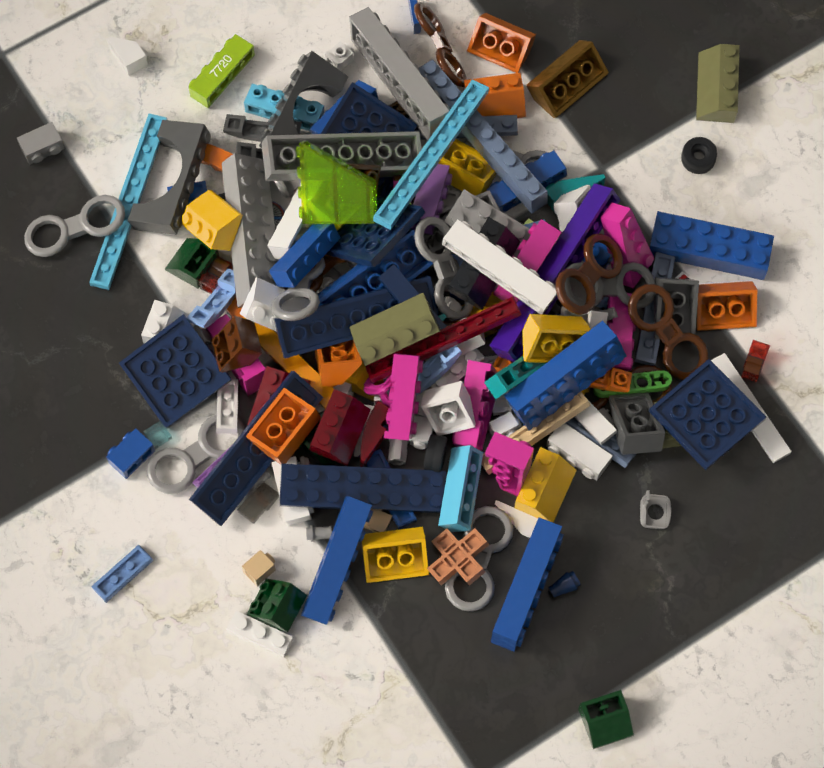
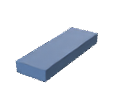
(122, 573)

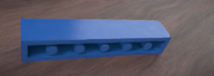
(336, 560)

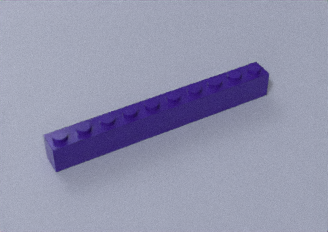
(566, 251)

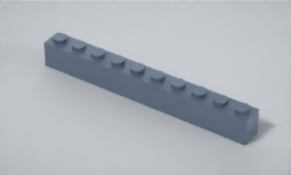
(490, 144)

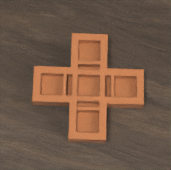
(458, 556)

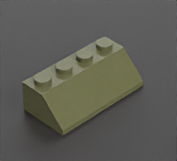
(718, 84)
(394, 329)

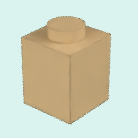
(259, 567)

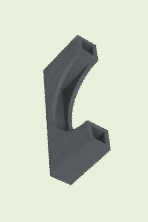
(311, 75)
(166, 212)

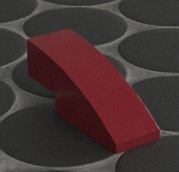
(373, 432)

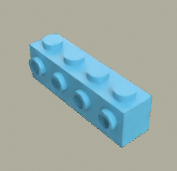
(262, 102)
(461, 488)

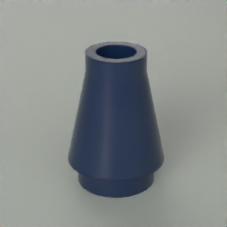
(565, 584)

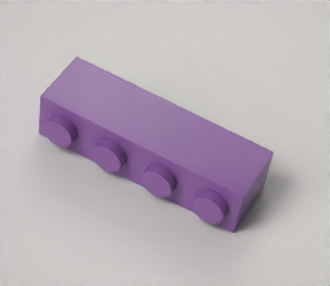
(432, 194)

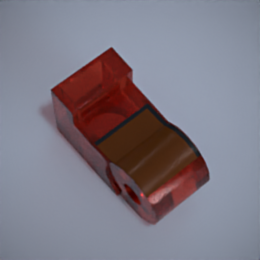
(210, 280)
(755, 360)

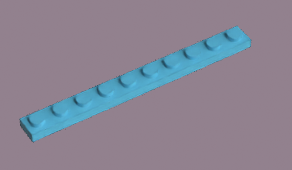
(430, 154)
(131, 193)

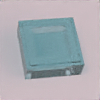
(157, 434)

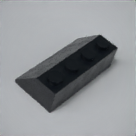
(469, 282)

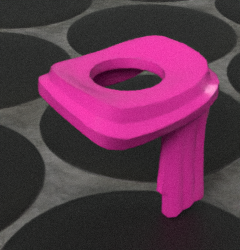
(380, 390)

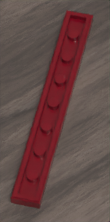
(449, 336)

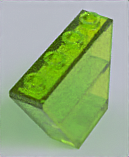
(333, 189)

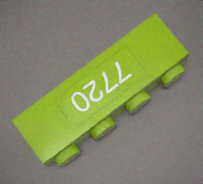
(221, 70)

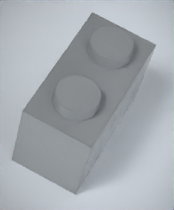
(40, 143)

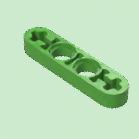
(634, 388)

